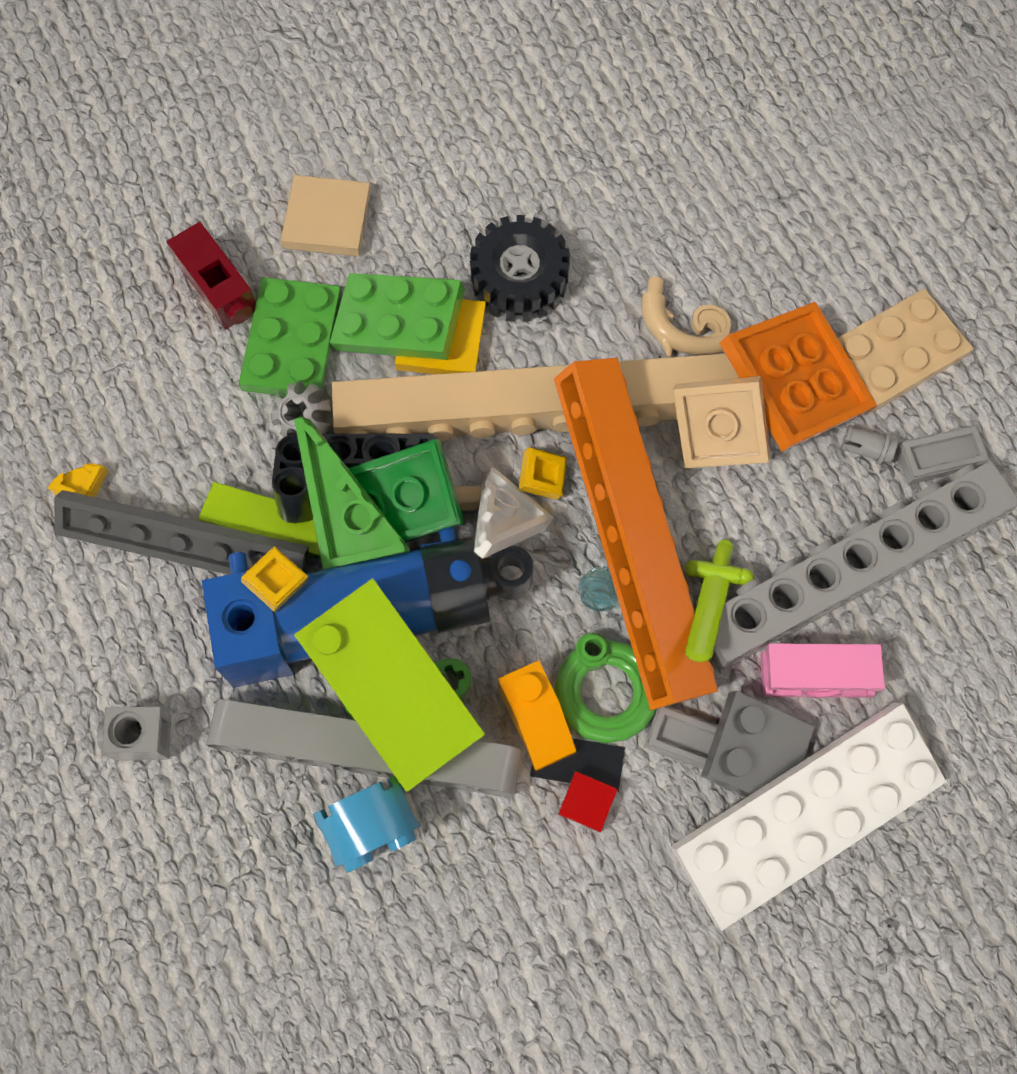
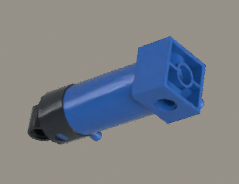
(431, 588)

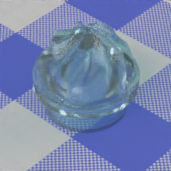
(598, 589)

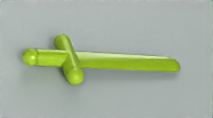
(712, 598)

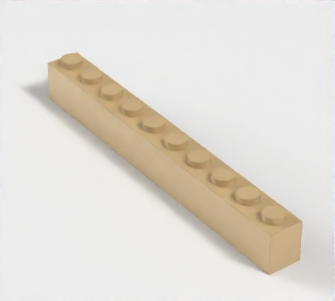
(504, 399)

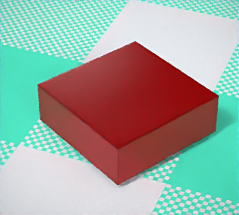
(587, 802)

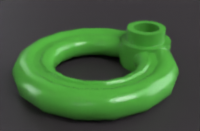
(575, 711)

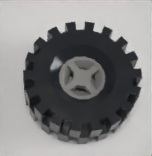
(516, 249)

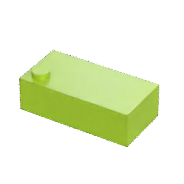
(389, 684)

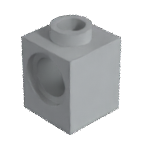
(154, 736)

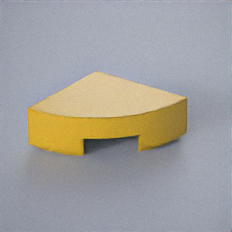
(82, 480)

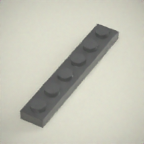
(163, 534)

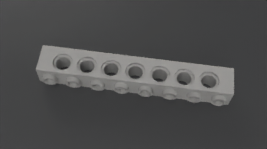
(980, 489)

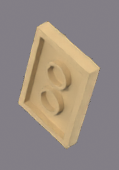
(904, 347)

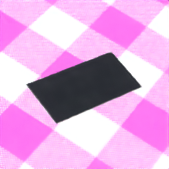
(591, 759)

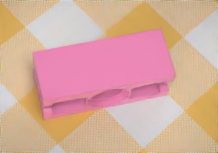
(822, 670)

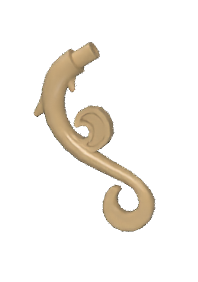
(670, 337)

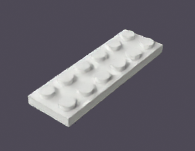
(808, 815)

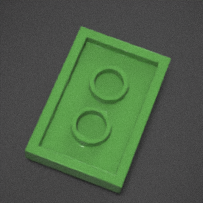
(398, 316)
(289, 335)

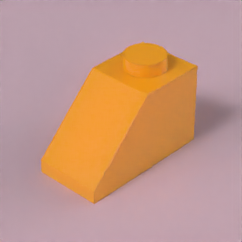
(536, 715)

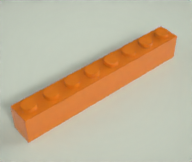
(633, 530)

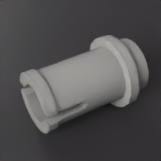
(869, 444)

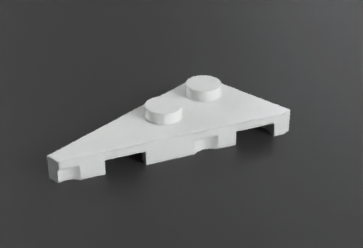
(506, 515)

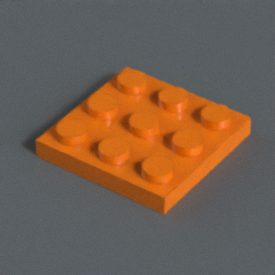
(803, 374)

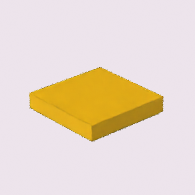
(464, 346)

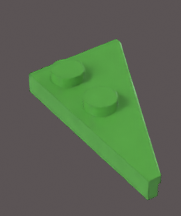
(344, 515)

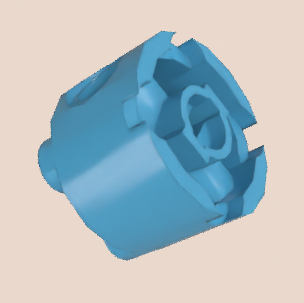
(366, 823)

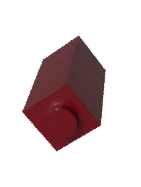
(212, 275)

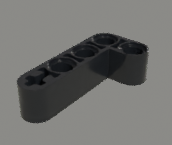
(353, 449)

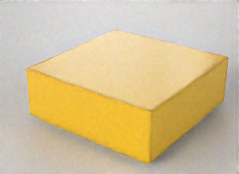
(542, 473)
(274, 579)

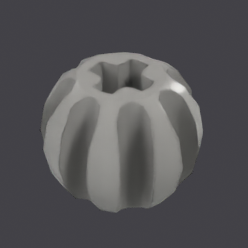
(289, 407)

